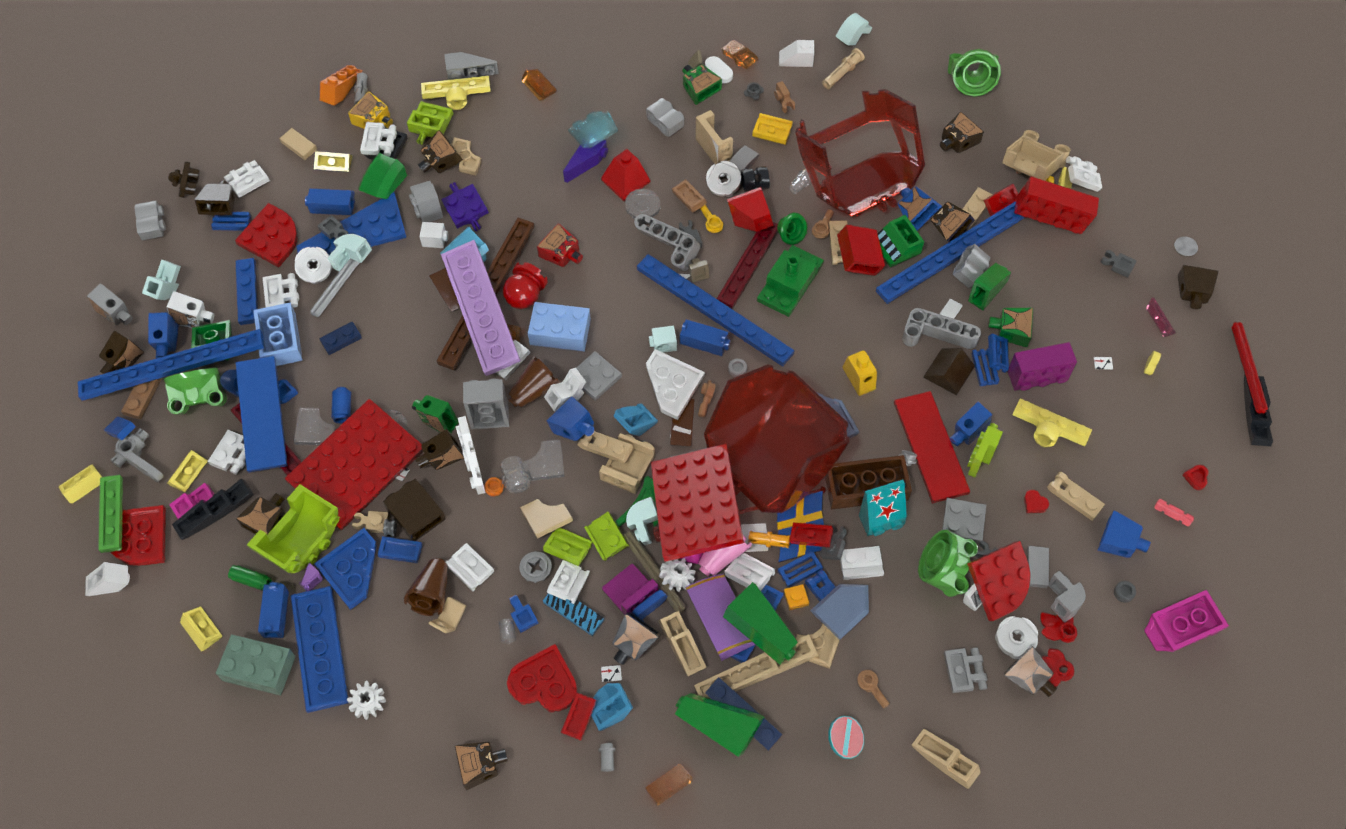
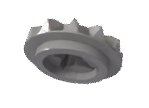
(534, 558)

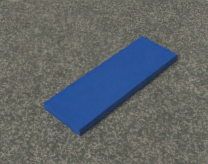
(261, 414)
(319, 649)

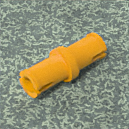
(769, 539)

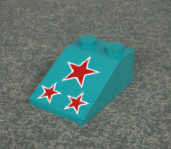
(884, 508)

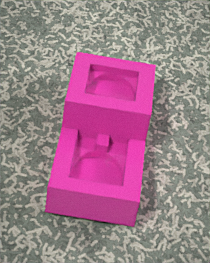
(187, 501)

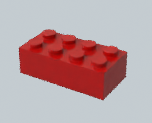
(1056, 205)

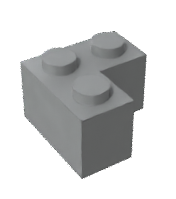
(425, 202)

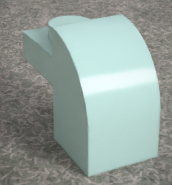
(852, 29)
(349, 247)
(164, 283)
(640, 515)

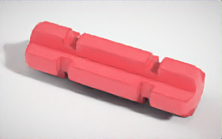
(1174, 512)

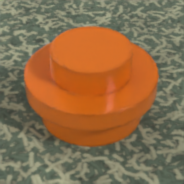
(493, 486)

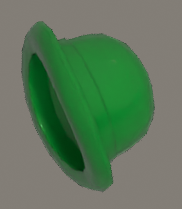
(792, 228)

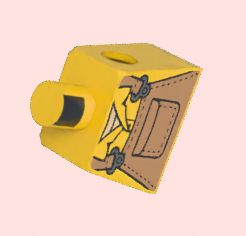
(370, 110)

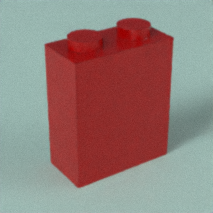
(860, 250)

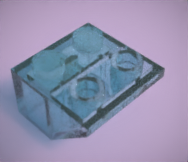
(593, 129)

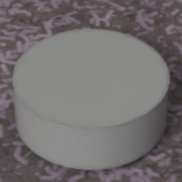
(737, 367)

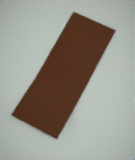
(443, 284)
(685, 421)

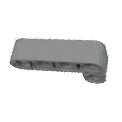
(666, 235)
(965, 334)

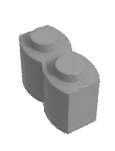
(665, 117)
(149, 220)
(971, 265)

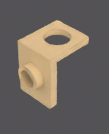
(450, 616)

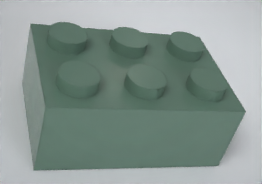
(255, 664)

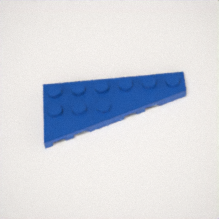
(376, 223)

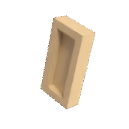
(298, 144)

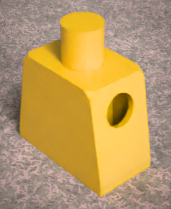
(860, 369)

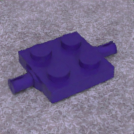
(465, 206)

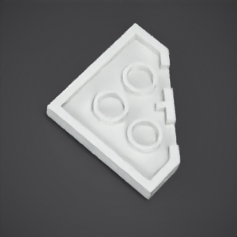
(672, 382)
(470, 455)

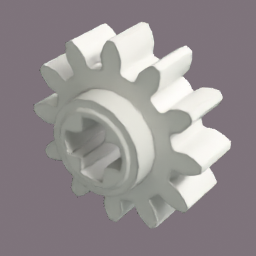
(677, 574)
(366, 708)

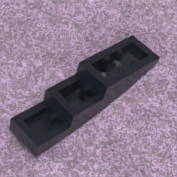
(1258, 423)
(212, 510)

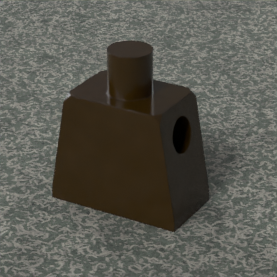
(215, 199)
(1196, 285)

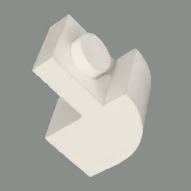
(563, 391)

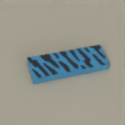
(576, 613)

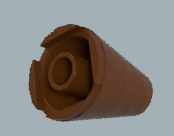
(532, 383)
(429, 589)

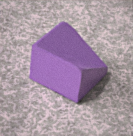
(311, 578)

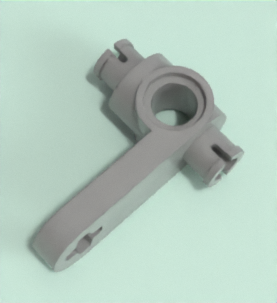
(132, 456)

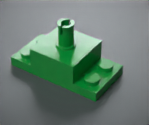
(789, 280)

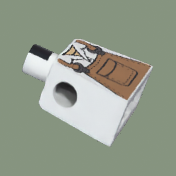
(188, 311)

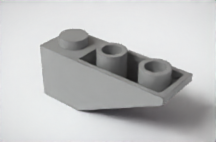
(465, 65)

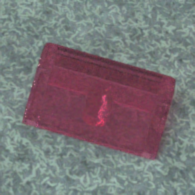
(1160, 318)

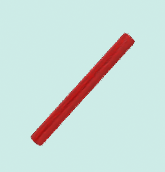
(1249, 368)

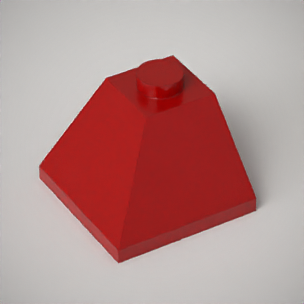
(625, 175)
(750, 210)

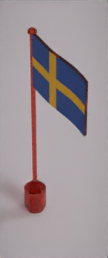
(805, 511)

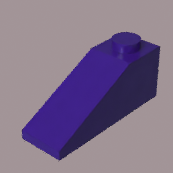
(584, 160)

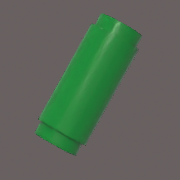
(248, 577)

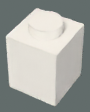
(433, 235)

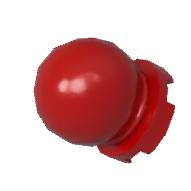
(524, 286)

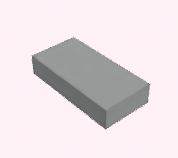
(1039, 566)

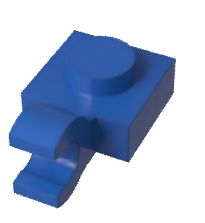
(523, 615)

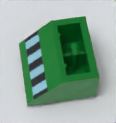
(900, 241)

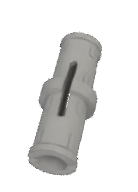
(360, 88)

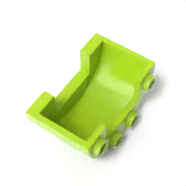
(300, 532)

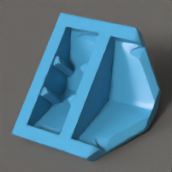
(635, 419)
(611, 705)

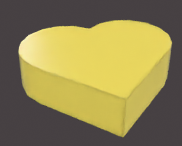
(1151, 363)

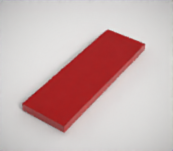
(932, 446)

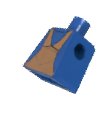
(917, 206)

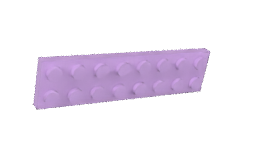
(480, 308)

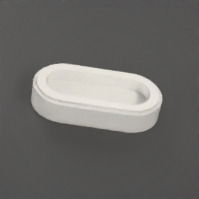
(720, 68)

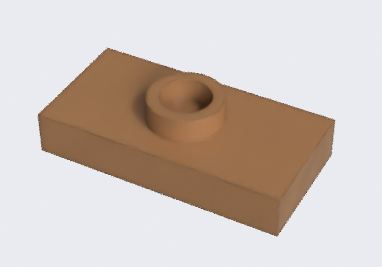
(689, 196)

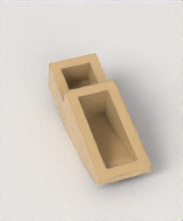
(682, 643)
(946, 758)

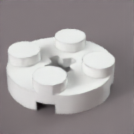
(720, 170)
(312, 275)
(1016, 625)

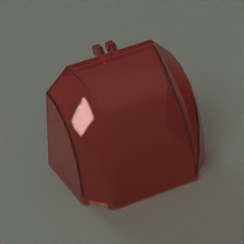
(776, 436)

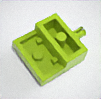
(428, 120)
(984, 448)

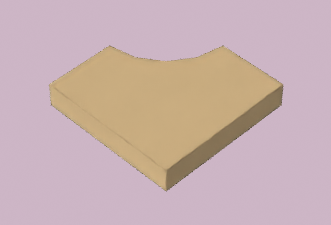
(545, 518)
(825, 645)

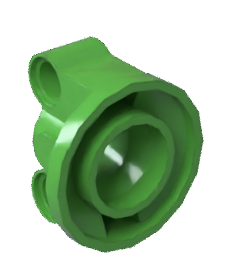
(978, 81)
(194, 389)
(945, 562)

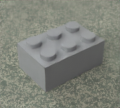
(486, 404)

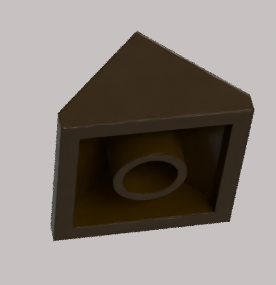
(950, 369)

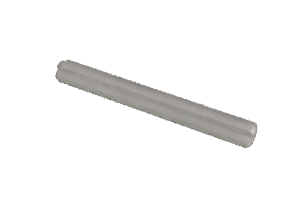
(333, 287)

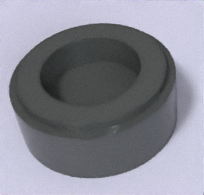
(1124, 591)

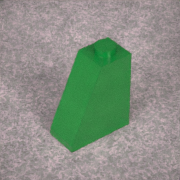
(988, 285)

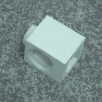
(663, 339)

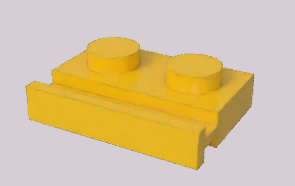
(772, 128)

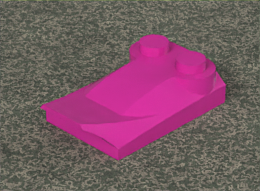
(1185, 623)

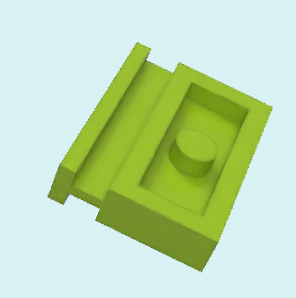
(606, 536)
(567, 546)

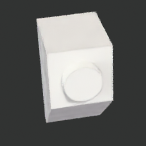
(797, 54)
(107, 579)

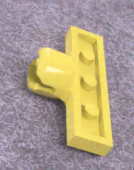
(455, 90)
(1051, 425)

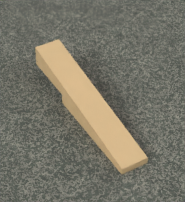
(759, 668)

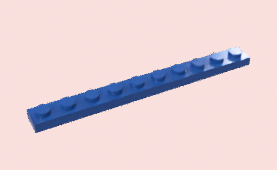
(948, 254)
(715, 310)
(170, 364)

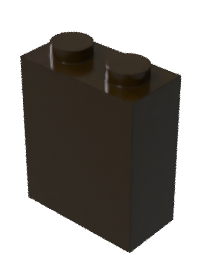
(414, 510)

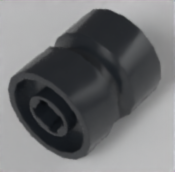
(749, 179)

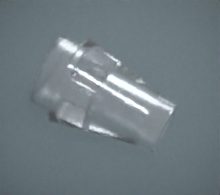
(800, 182)

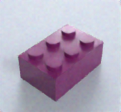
(1042, 366)

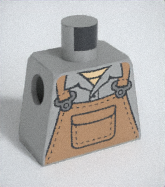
(109, 305)

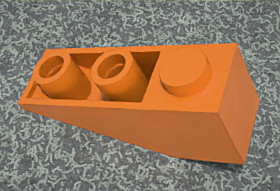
(338, 85)

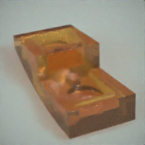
(741, 54)

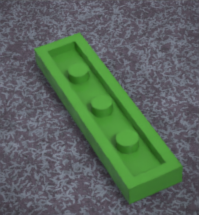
(110, 513)

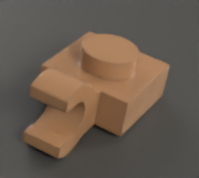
(783, 95)

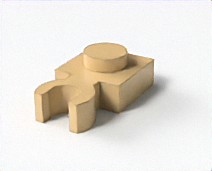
(373, 522)

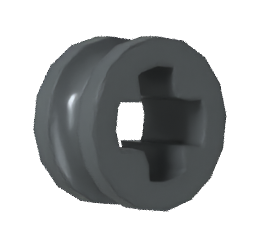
(390, 527)

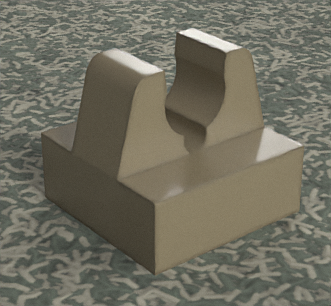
(698, 270)

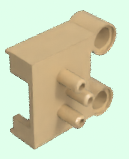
(1034, 158)

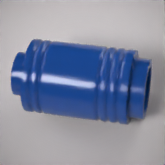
(341, 405)

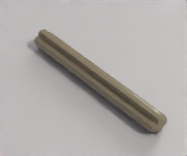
(652, 569)

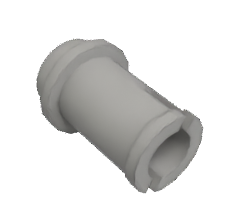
(607, 757)

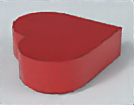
(1197, 477)
(1035, 503)

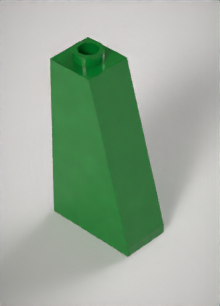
(761, 624)
(719, 721)

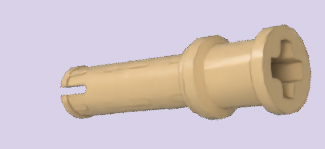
(847, 64)

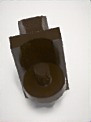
(188, 173)

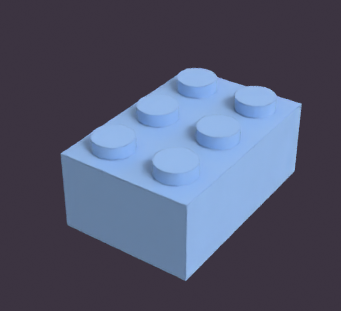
(559, 326)
(279, 333)

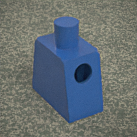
(162, 333)
(571, 421)
(971, 424)
(1122, 536)

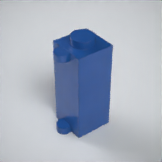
(330, 201)
(704, 338)
(273, 610)

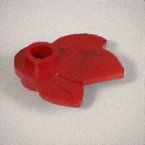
(1056, 627)
(1056, 661)

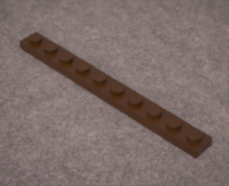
(497, 273)

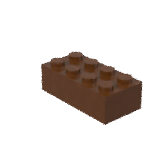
(849, 480)

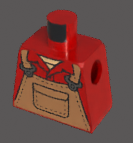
(559, 247)

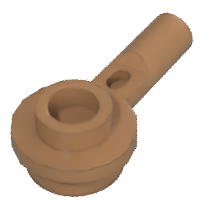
(821, 229)
(707, 391)
(868, 681)

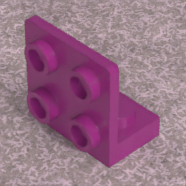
(629, 589)

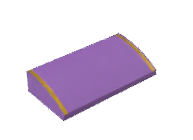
(711, 599)

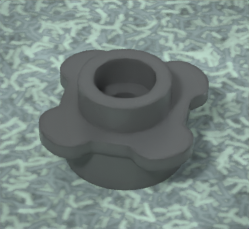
(753, 90)

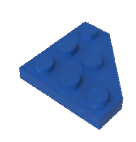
(350, 567)

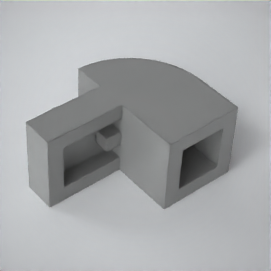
(1069, 596)

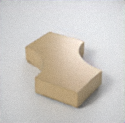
(470, 162)

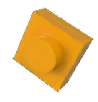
(796, 597)

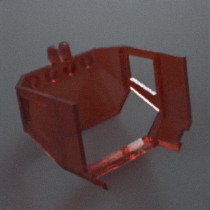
(875, 178)

